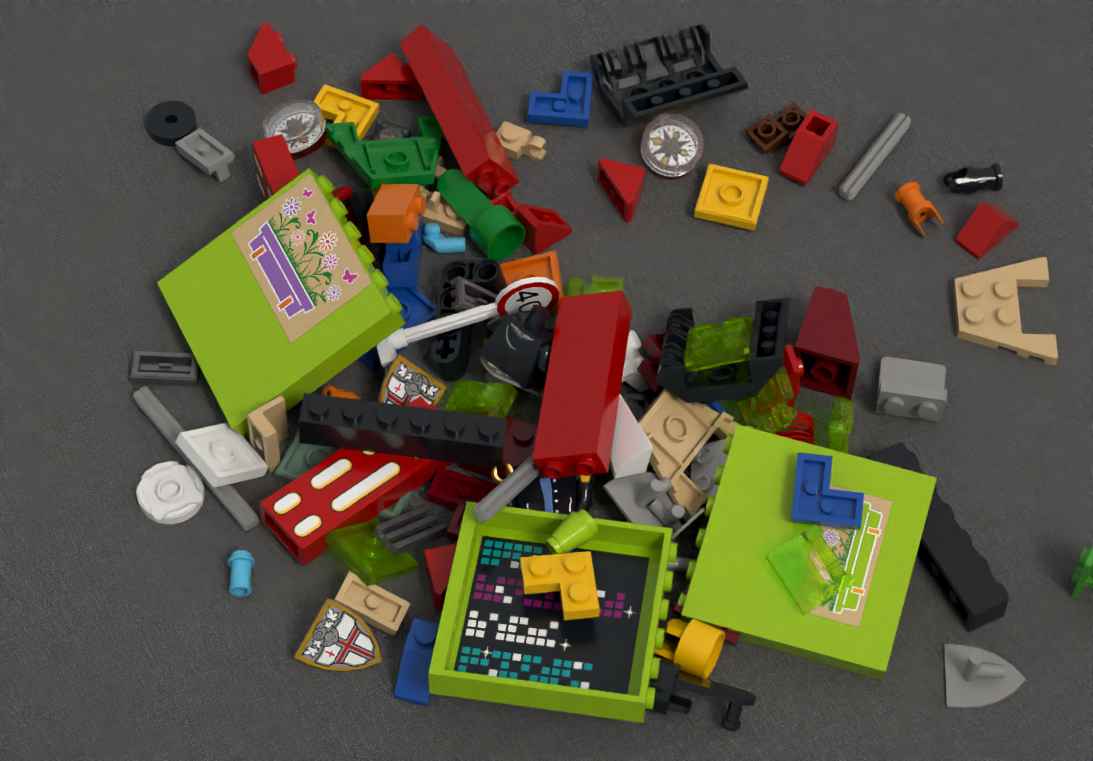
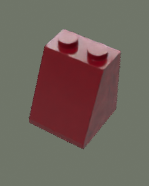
(828, 345)

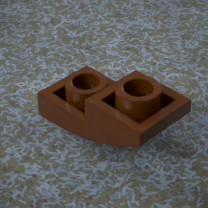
(777, 132)

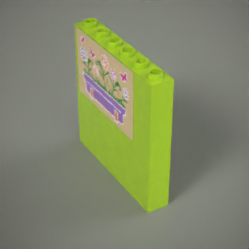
(281, 300)

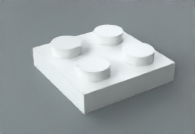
(221, 454)

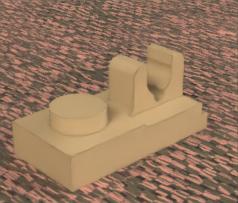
(442, 213)
(372, 604)

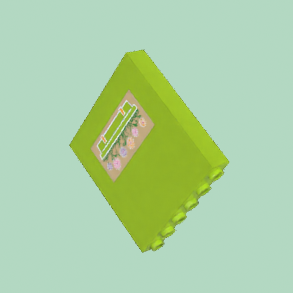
(752, 516)

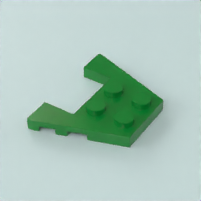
(391, 160)

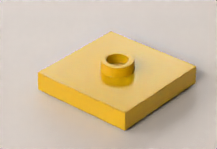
(731, 197)

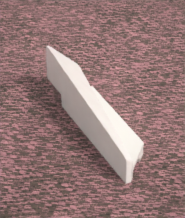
(630, 444)

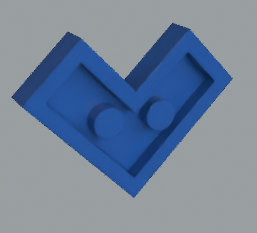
(567, 108)
(816, 502)

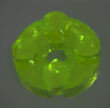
(840, 424)

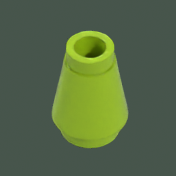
(572, 533)

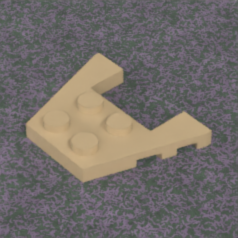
(990, 311)
(676, 437)

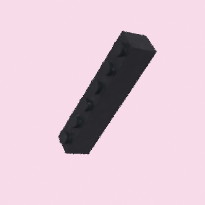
(402, 430)
(950, 556)

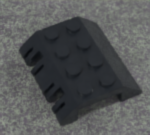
(661, 80)
(728, 381)

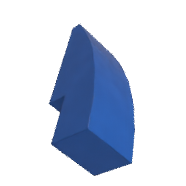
(403, 260)

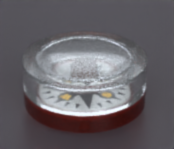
(300, 124)
(671, 146)

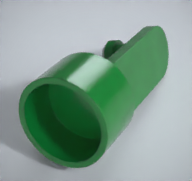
(492, 227)

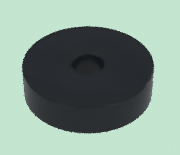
(171, 112)

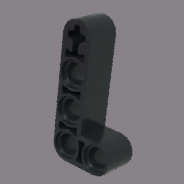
(452, 348)

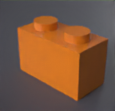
(395, 213)

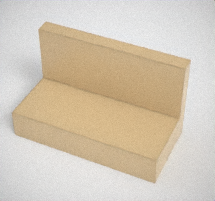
(266, 429)

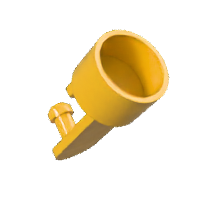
(697, 648)

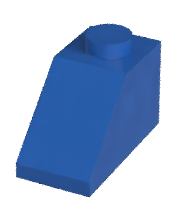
(415, 663)

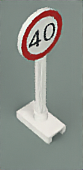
(513, 299)

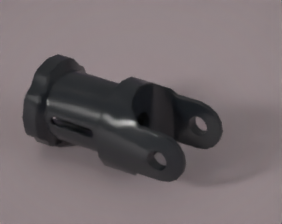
(971, 179)

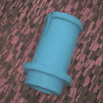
(240, 578)

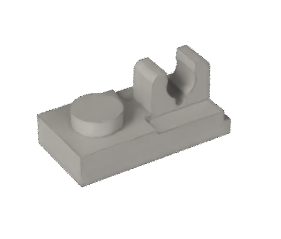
(206, 153)

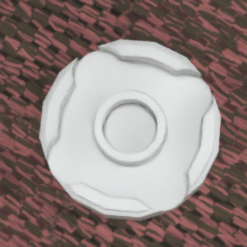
(170, 492)

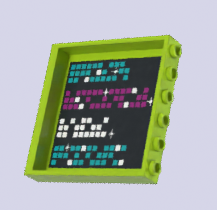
(518, 645)

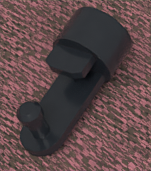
(671, 676)

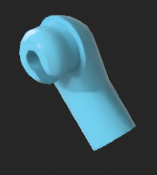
(439, 242)

